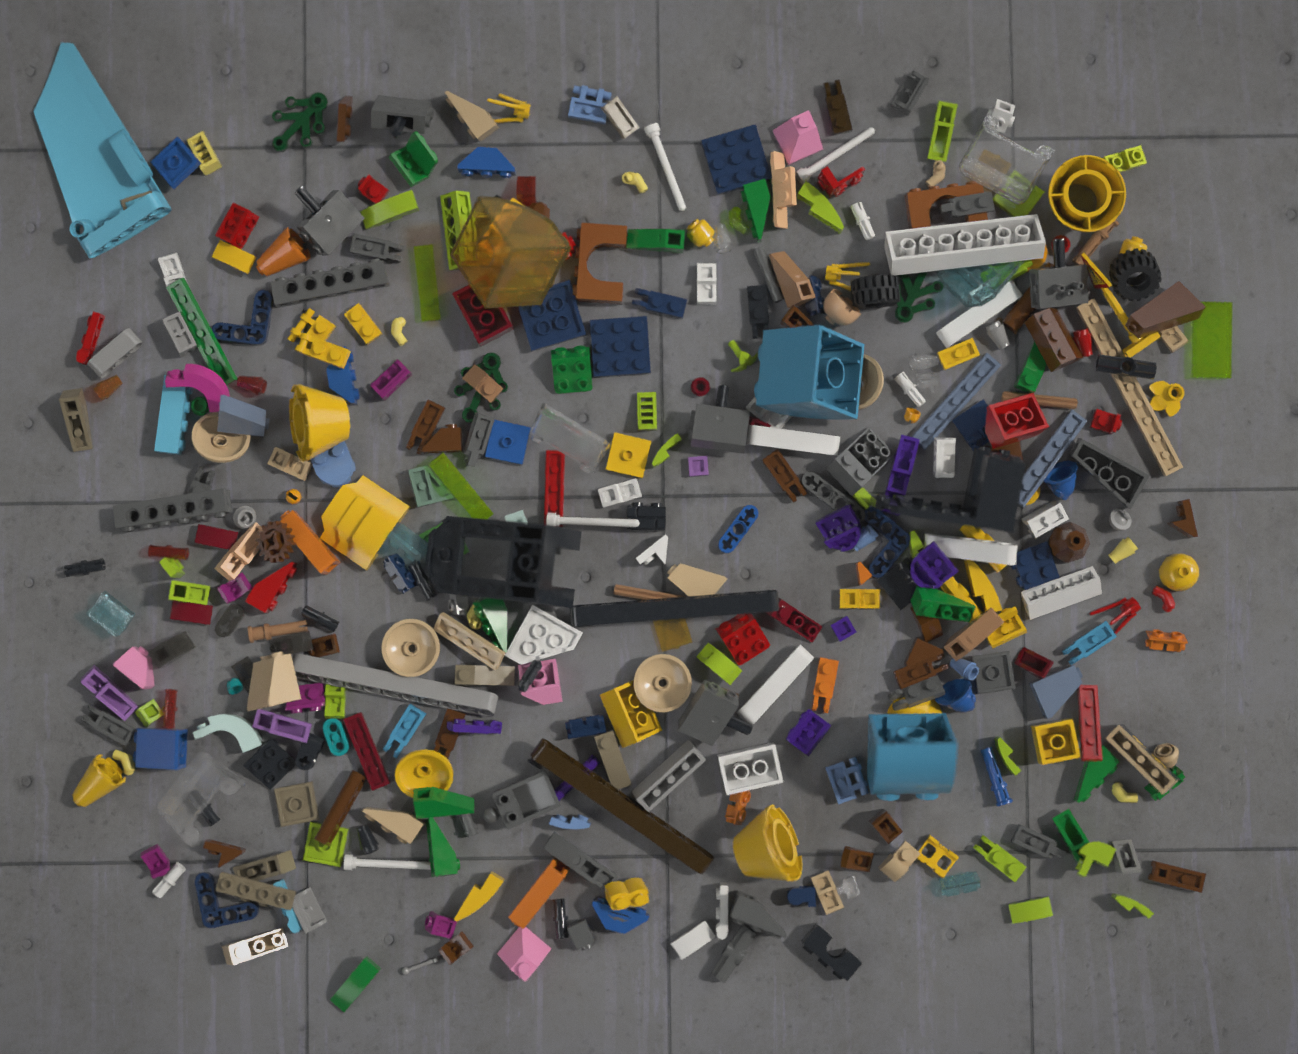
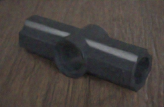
(1138, 368)

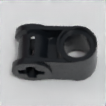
(311, 750)

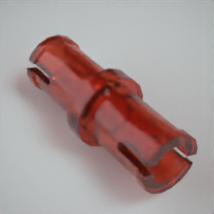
(168, 551)
(169, 708)

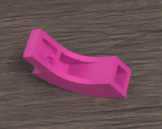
(202, 379)

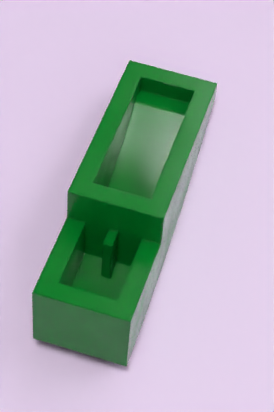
(1071, 833)
(355, 984)

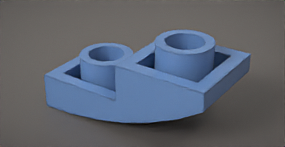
(578, 822)

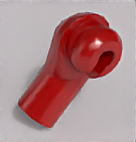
(1167, 598)

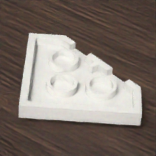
(542, 637)

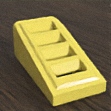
(210, 163)

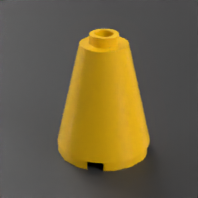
(98, 780)

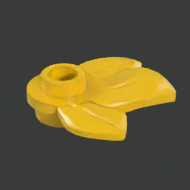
(1163, 398)

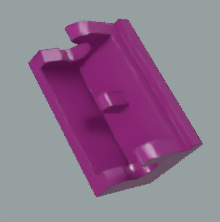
(391, 379)

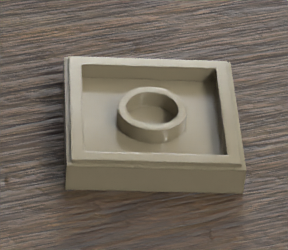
(296, 804)

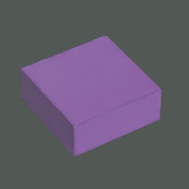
(698, 466)

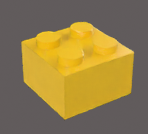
(1055, 741)

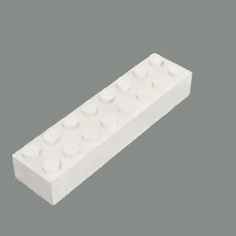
(964, 244)

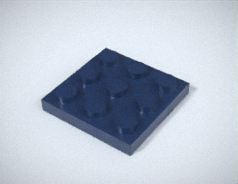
(736, 159)
(553, 320)
(620, 346)

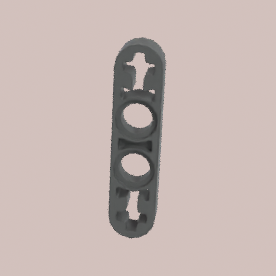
(835, 494)

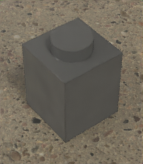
(581, 934)

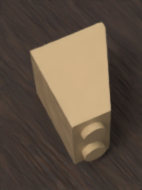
(273, 682)

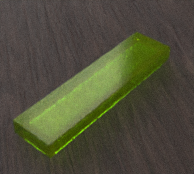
(427, 283)

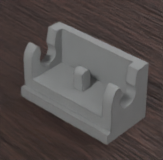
(179, 334)
(308, 910)

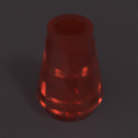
(253, 384)

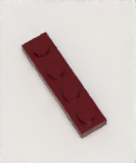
(367, 751)

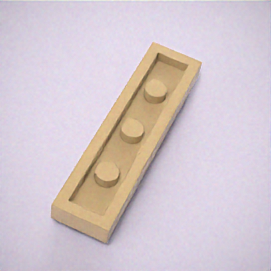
(469, 641)

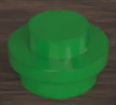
(199, 406)

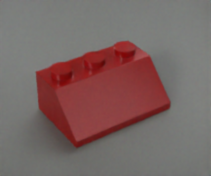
(1014, 420)

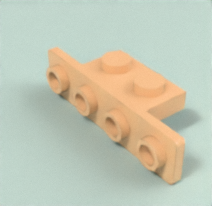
(783, 189)

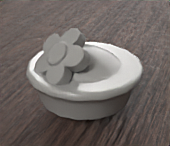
(244, 517)
(1120, 519)

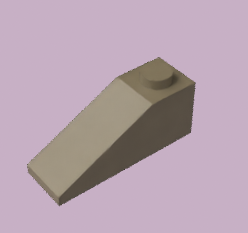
(76, 419)
(484, 675)
(613, 759)
(267, 866)

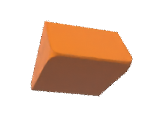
(862, 573)

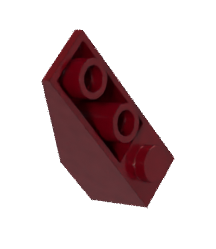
(796, 621)

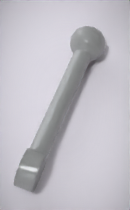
(405, 970)

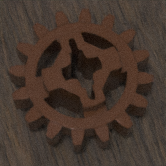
(275, 541)

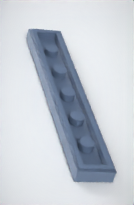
(956, 400)
(1050, 455)

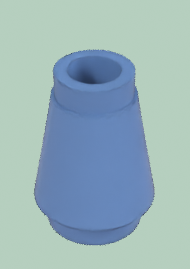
(867, 536)
(965, 668)

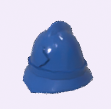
(1062, 479)
(958, 696)

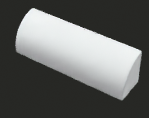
(1061, 592)

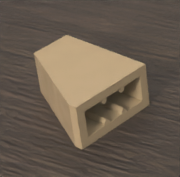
(694, 580)

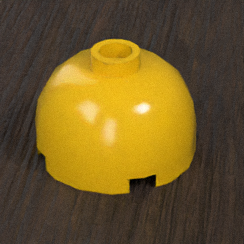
(1179, 572)

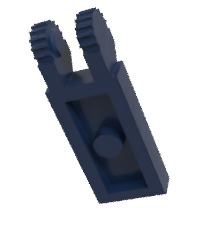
(661, 303)

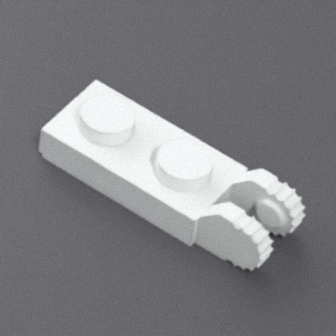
(722, 911)

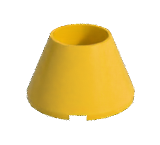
(1101, 179)
(317, 421)
(768, 847)

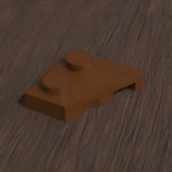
(344, 116)

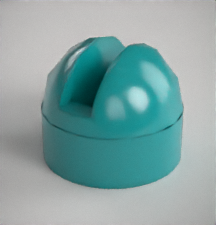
(234, 686)

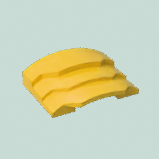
(361, 520)

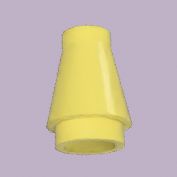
(1123, 550)

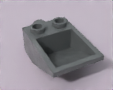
(525, 799)

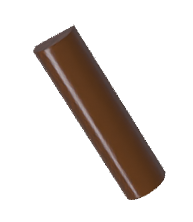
(1021, 310)
(340, 808)

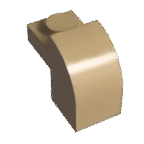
(898, 863)

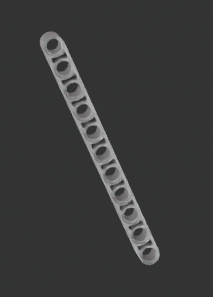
(394, 685)

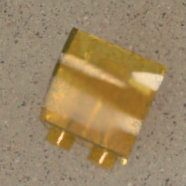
(509, 253)

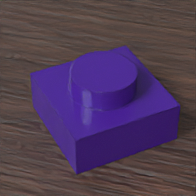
(843, 628)

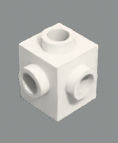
(1003, 113)

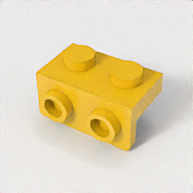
(1010, 629)

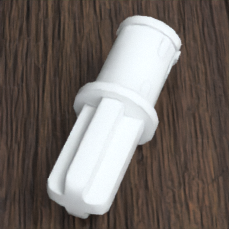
(863, 220)
(909, 389)
(168, 880)

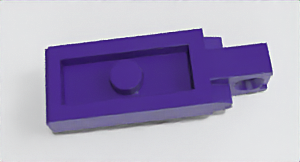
(476, 726)

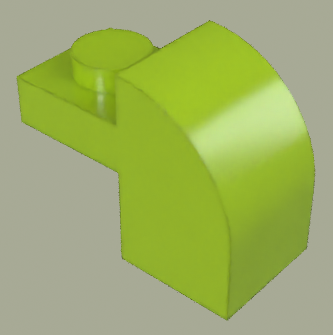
(189, 592)
(719, 663)
(1094, 852)

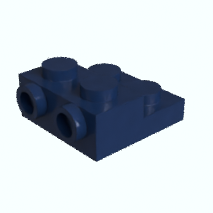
(1035, 566)

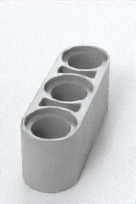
(115, 353)

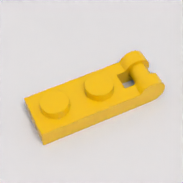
(323, 350)

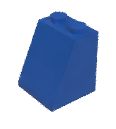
(160, 748)

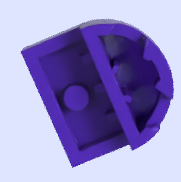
(840, 529)
(932, 567)

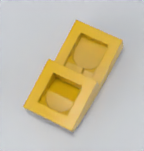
(234, 257)
(860, 598)

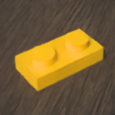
(363, 323)
(958, 354)

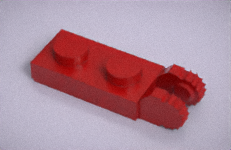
(90, 338)

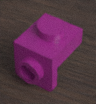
(234, 588)
(156, 861)

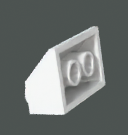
(750, 768)

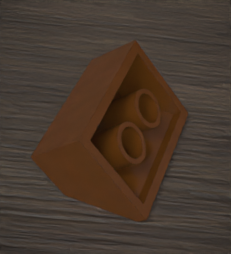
(1053, 339)

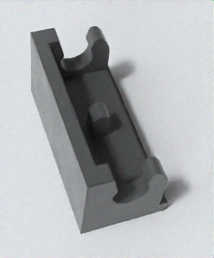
(909, 92)

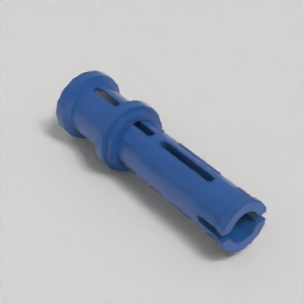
(998, 785)

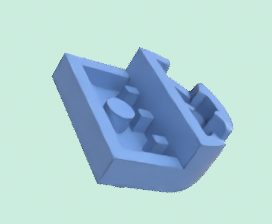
(334, 466)

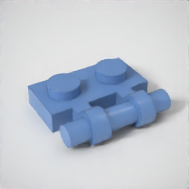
(587, 109)
(841, 783)

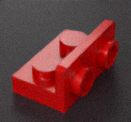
(237, 226)

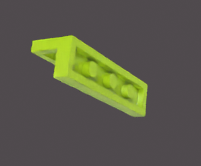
(459, 211)

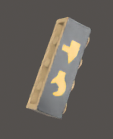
(1142, 758)

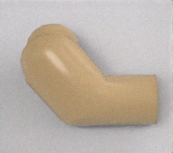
(938, 173)

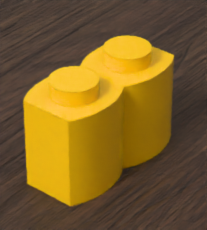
(627, 893)

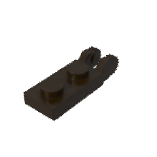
(837, 109)

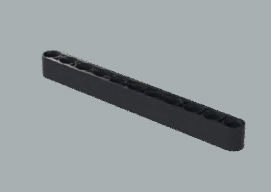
(674, 608)

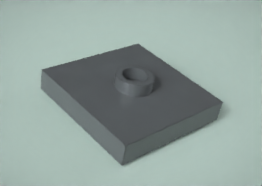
(994, 672)

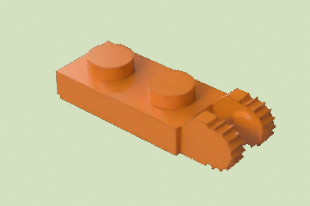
(824, 682)

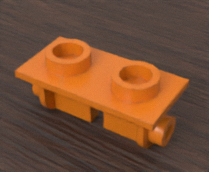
(1174, 640)
(737, 813)

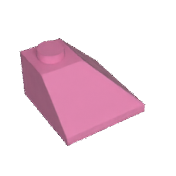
(798, 137)
(137, 667)
(546, 685)
(524, 952)

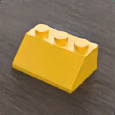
(628, 715)

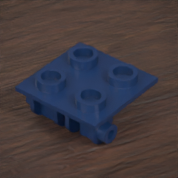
(972, 425)

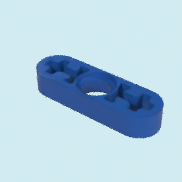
(742, 514)

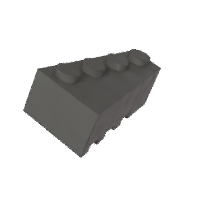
(1112, 473)

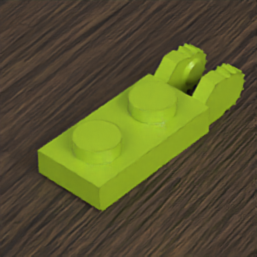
(1001, 859)

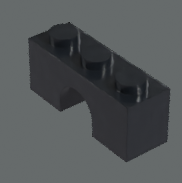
(843, 964)

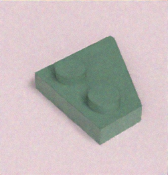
(427, 487)

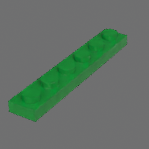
(201, 330)

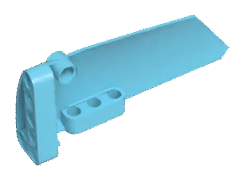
(94, 158)

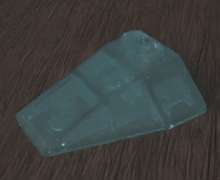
(978, 284)

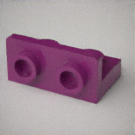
(311, 697)

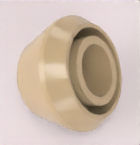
(1167, 754)

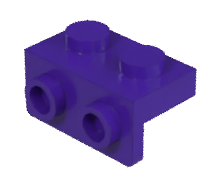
(808, 732)

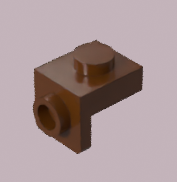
(455, 948)

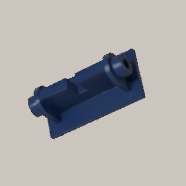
(817, 303)
(395, 565)
(578, 728)

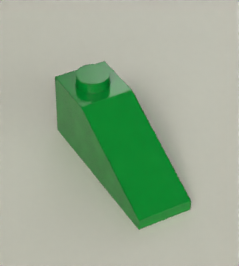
(1031, 371)
(441, 855)

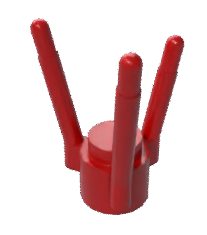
(1128, 608)

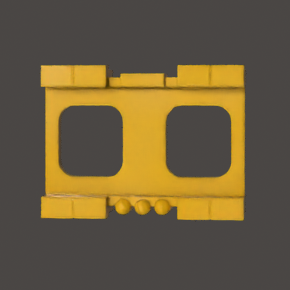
(940, 851)

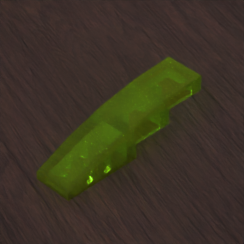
(460, 487)

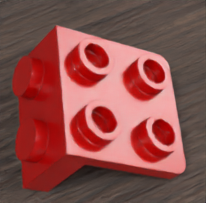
(828, 182)
(743, 637)

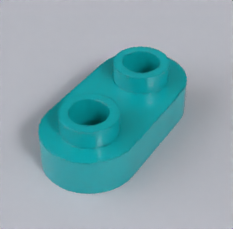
(335, 737)

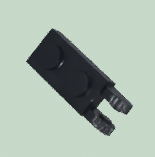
(758, 308)

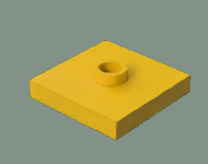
(628, 455)

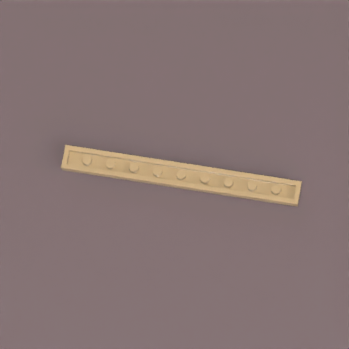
(1131, 390)

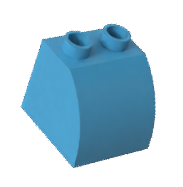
(809, 373)
(910, 755)

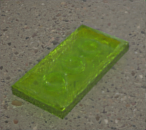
(1212, 342)

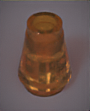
(107, 387)

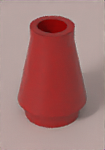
(1083, 341)

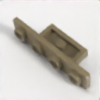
(256, 891)

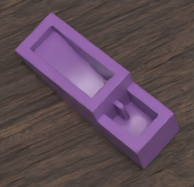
(108, 692)
(282, 725)

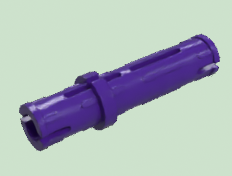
(564, 788)

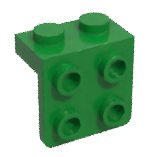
(415, 160)
(571, 369)

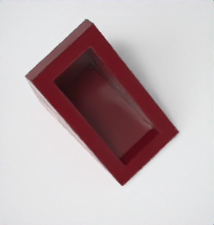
(1033, 663)

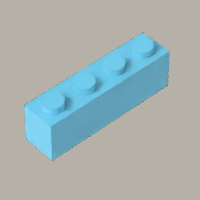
(172, 419)

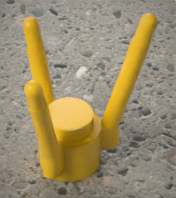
(521, 109)
(834, 273)

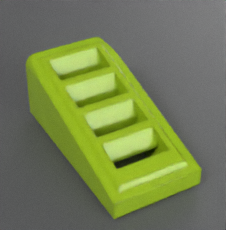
(651, 426)

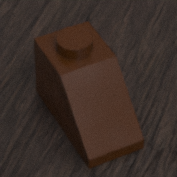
(445, 440)

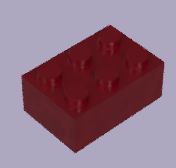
(484, 322)

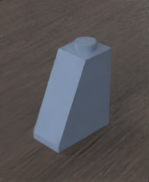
(241, 417)
(1056, 689)

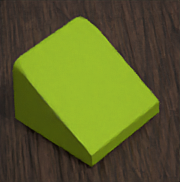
(863, 498)
(149, 713)

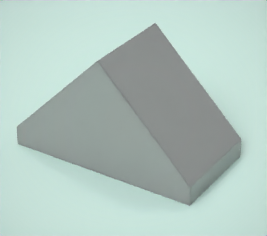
(1125, 857)

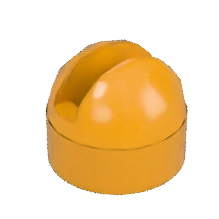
(911, 414)
(296, 493)

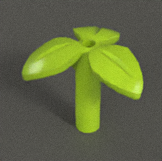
(744, 358)

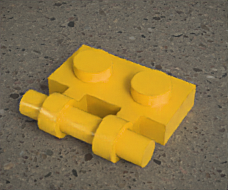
(320, 328)

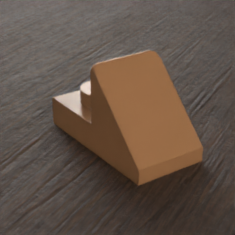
(483, 383)

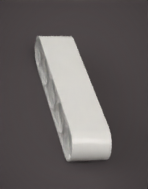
(978, 315)
(793, 440)
(974, 549)
(775, 685)

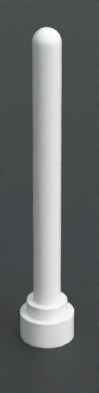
(653, 133)
(806, 173)
(556, 520)
(352, 862)

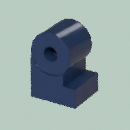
(800, 894)

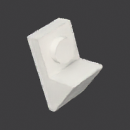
(658, 547)

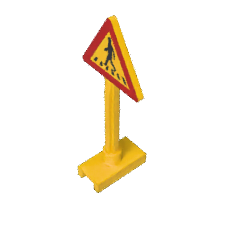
(1100, 281)

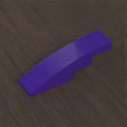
(901, 467)

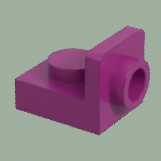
(440, 925)

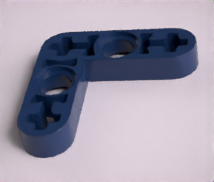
(255, 326)
(892, 544)
(214, 908)

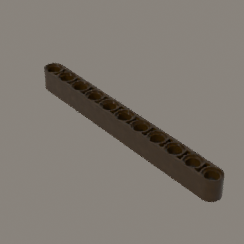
(622, 806)

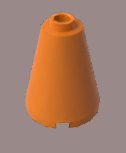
(283, 253)

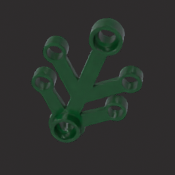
(301, 119)
(914, 292)
(477, 396)

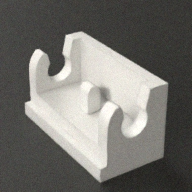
(944, 457)
(1045, 518)

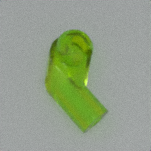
(735, 220)

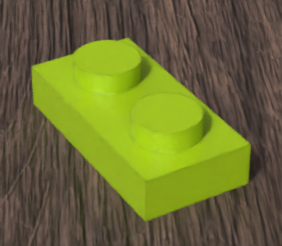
(172, 567)

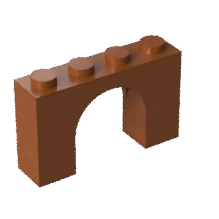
(919, 202)
(591, 238)

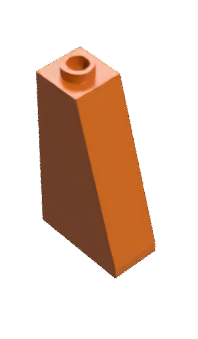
(310, 543)
(539, 893)

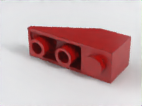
(266, 592)

